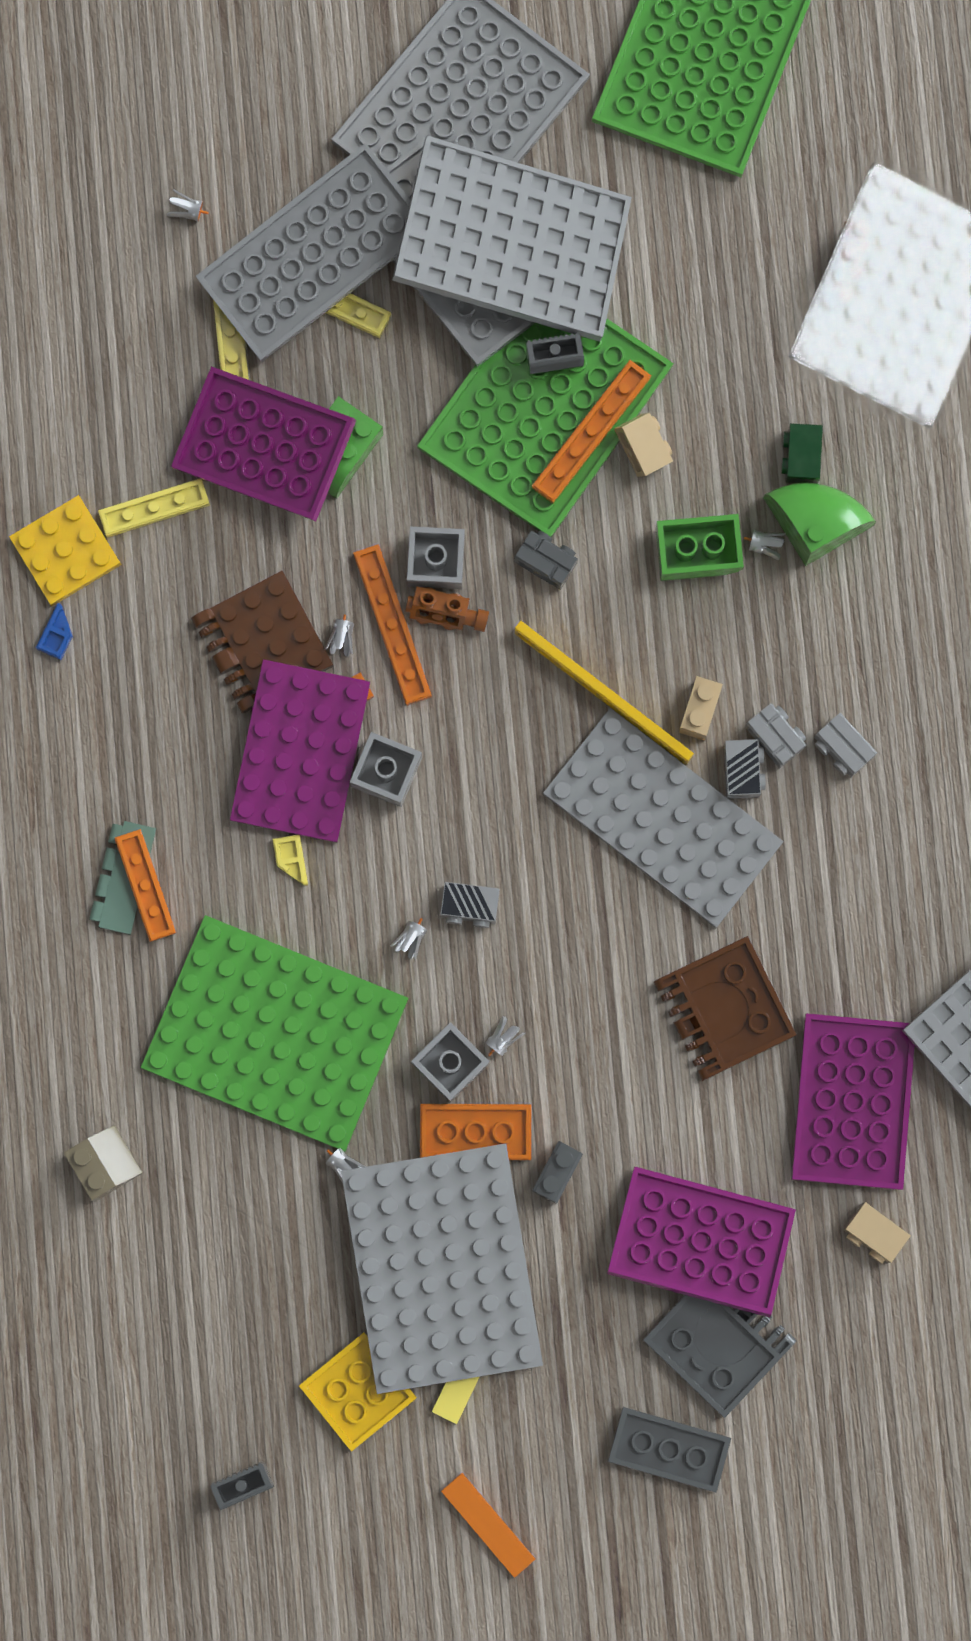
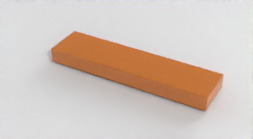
(145, 885)
(488, 1525)

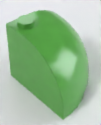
(817, 517)

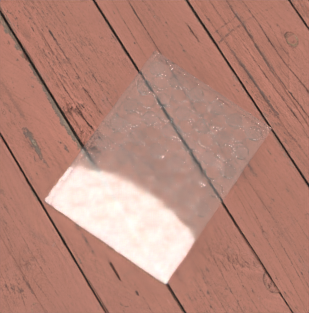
(894, 298)

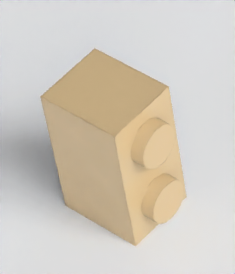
(644, 444)
(700, 708)
(876, 1233)

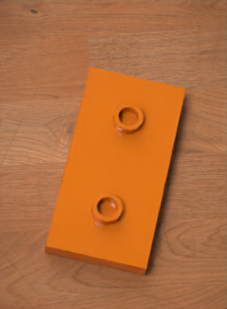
(473, 1126)

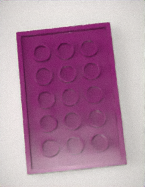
(263, 443)
(300, 751)
(853, 1102)
(701, 1241)

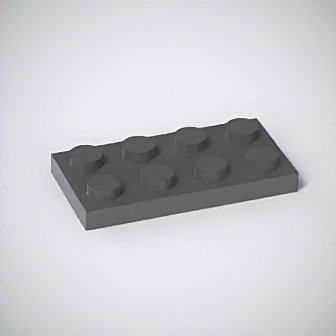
(669, 1449)

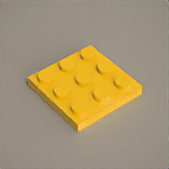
(65, 550)
(348, 1396)

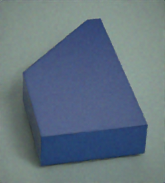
(56, 634)

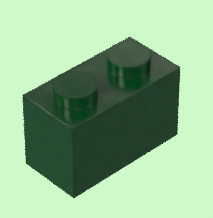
(803, 453)

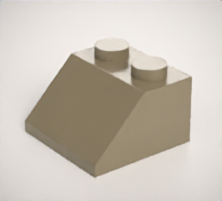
(103, 1163)

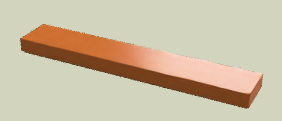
(591, 431)
(392, 624)

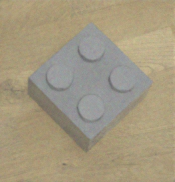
(436, 557)
(386, 769)
(450, 1062)

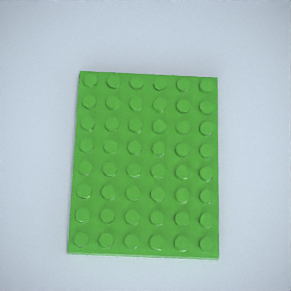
(700, 75)
(512, 423)
(275, 1033)

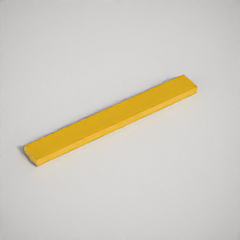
(603, 693)

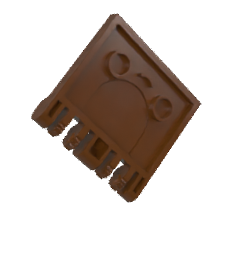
(261, 625)
(730, 1006)

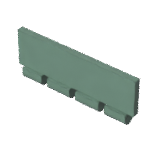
(120, 905)

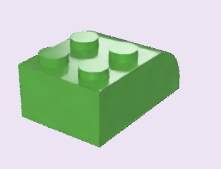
(360, 444)
(699, 547)

